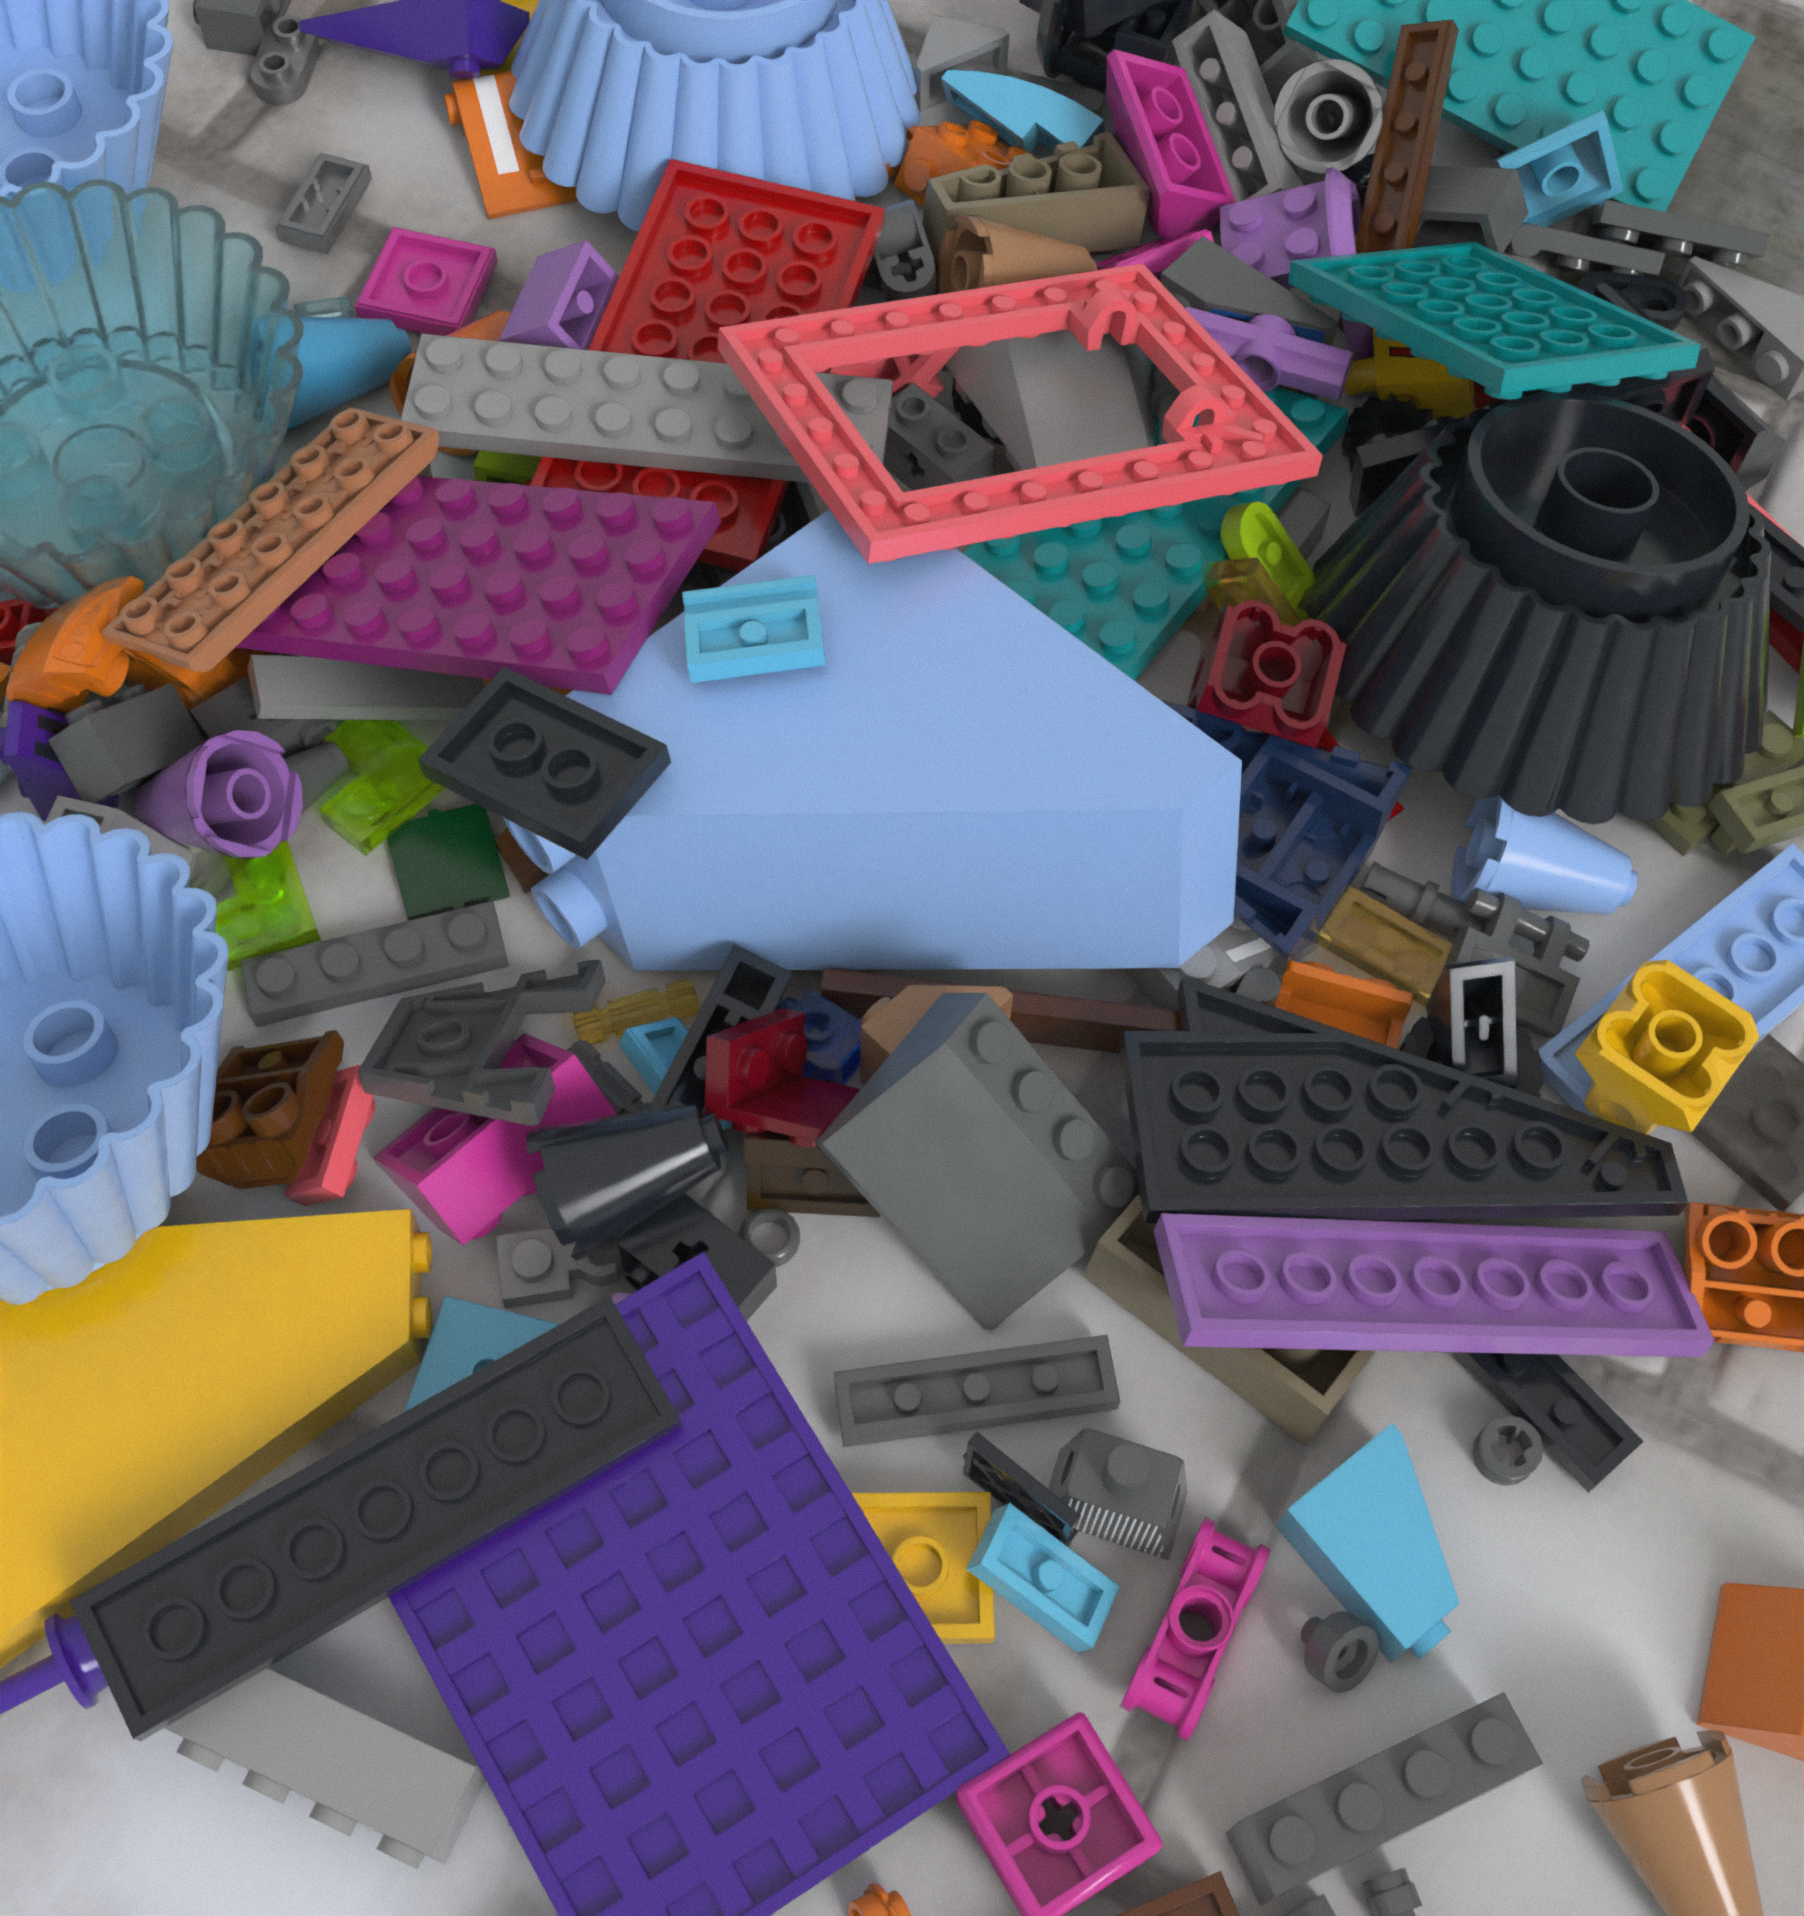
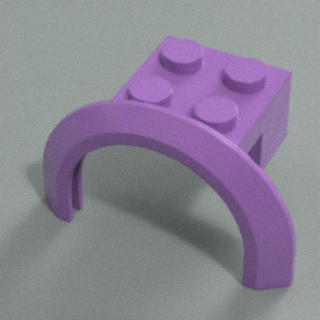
(1297, 226)
(562, 299)

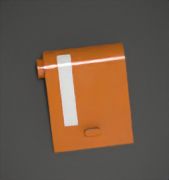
(506, 171)

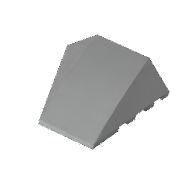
(1056, 398)

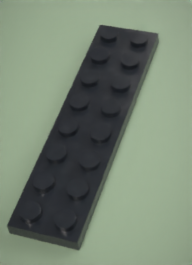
(372, 1518)

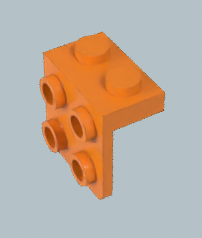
(950, 149)

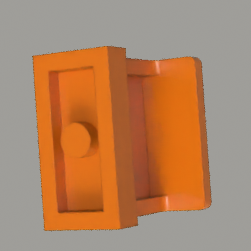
(1355, 1005)

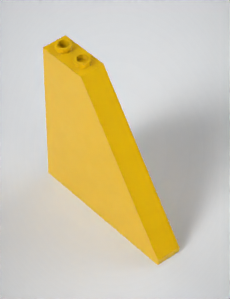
(186, 1384)

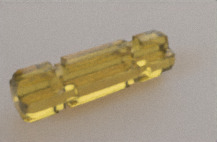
(635, 1010)

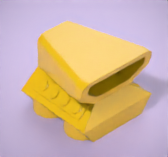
(1663, 1050)

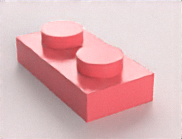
(334, 1147)

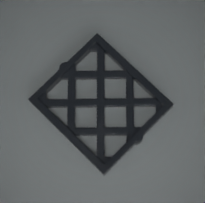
(1019, 1488)

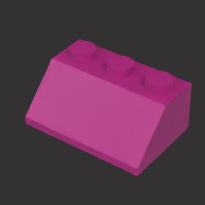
(1167, 143)
(474, 1166)

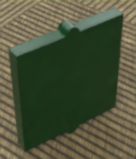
(447, 861)

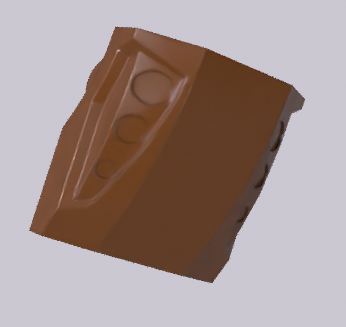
(269, 1110)

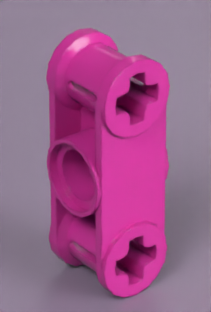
(1176, 1670)

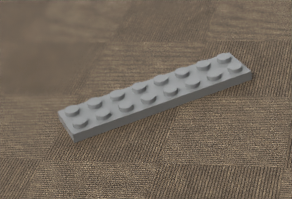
(614, 407)

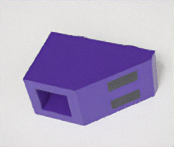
(33, 760)

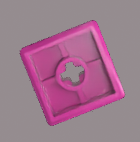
(1069, 1771)

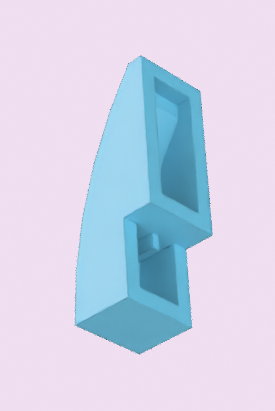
(1021, 110)

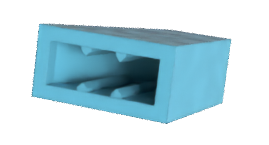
(1377, 1546)

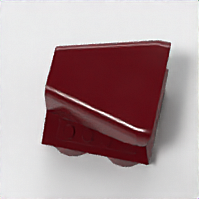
(1269, 673)

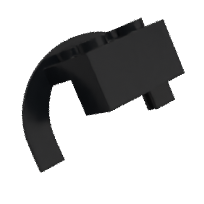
(1086, 58)

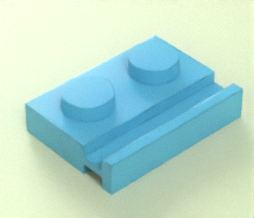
(753, 628)

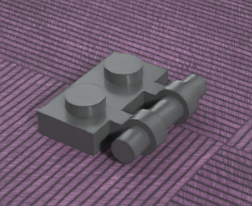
(1541, 986)

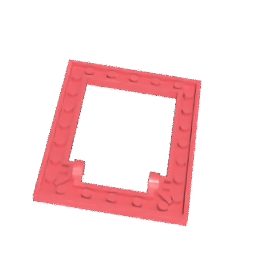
(1234, 448)

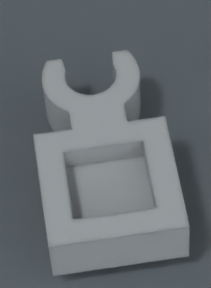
(540, 1270)

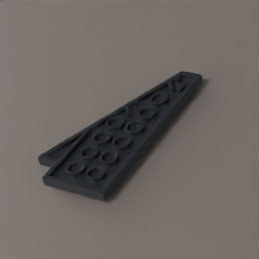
(1322, 1124)

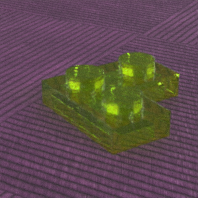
(387, 786)
(268, 909)

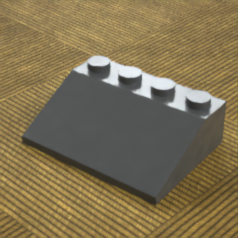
(981, 1157)

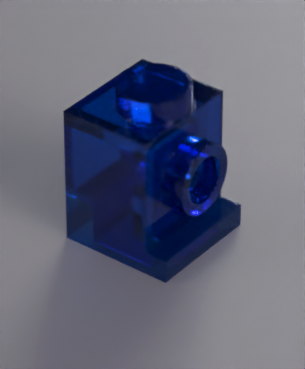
(835, 1052)

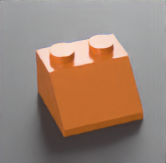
(1757, 1668)

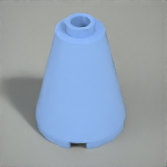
(1540, 862)

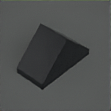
(1476, 1018)

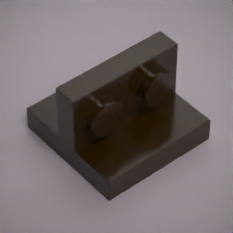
(798, 1179)

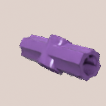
(1275, 355)

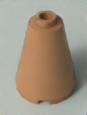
(998, 254)
(1681, 1825)

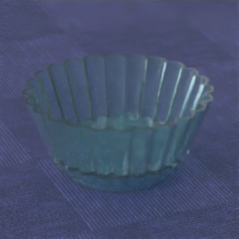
(134, 383)

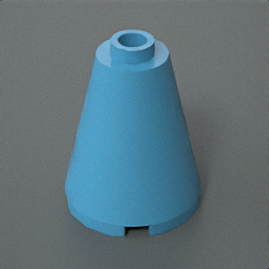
(344, 362)

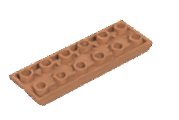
(274, 540)

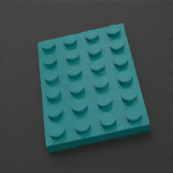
(1493, 318)

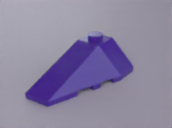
(434, 33)

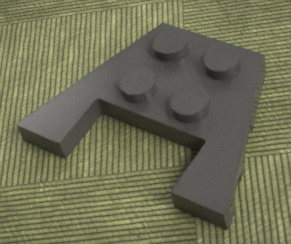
(451, 1042)

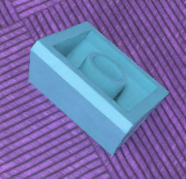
(1566, 170)

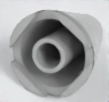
(1328, 116)

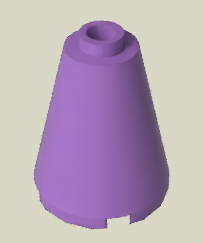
(225, 797)

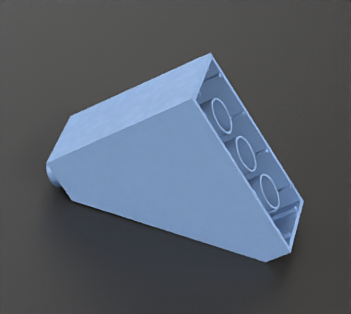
(916, 804)

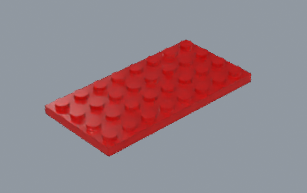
(711, 258)

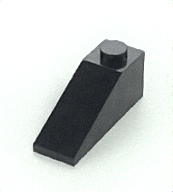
(740, 993)

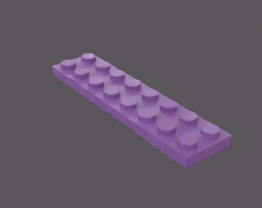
(1427, 1287)

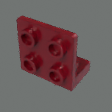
(760, 1081)

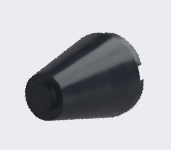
(621, 1170)

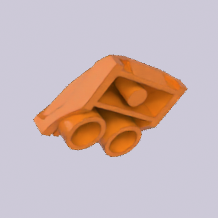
(70, 654)
(1747, 1273)

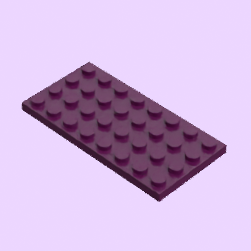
(497, 579)

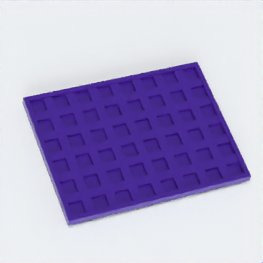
(701, 1655)

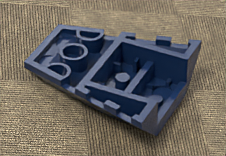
(1301, 828)

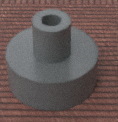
(1339, 1650)

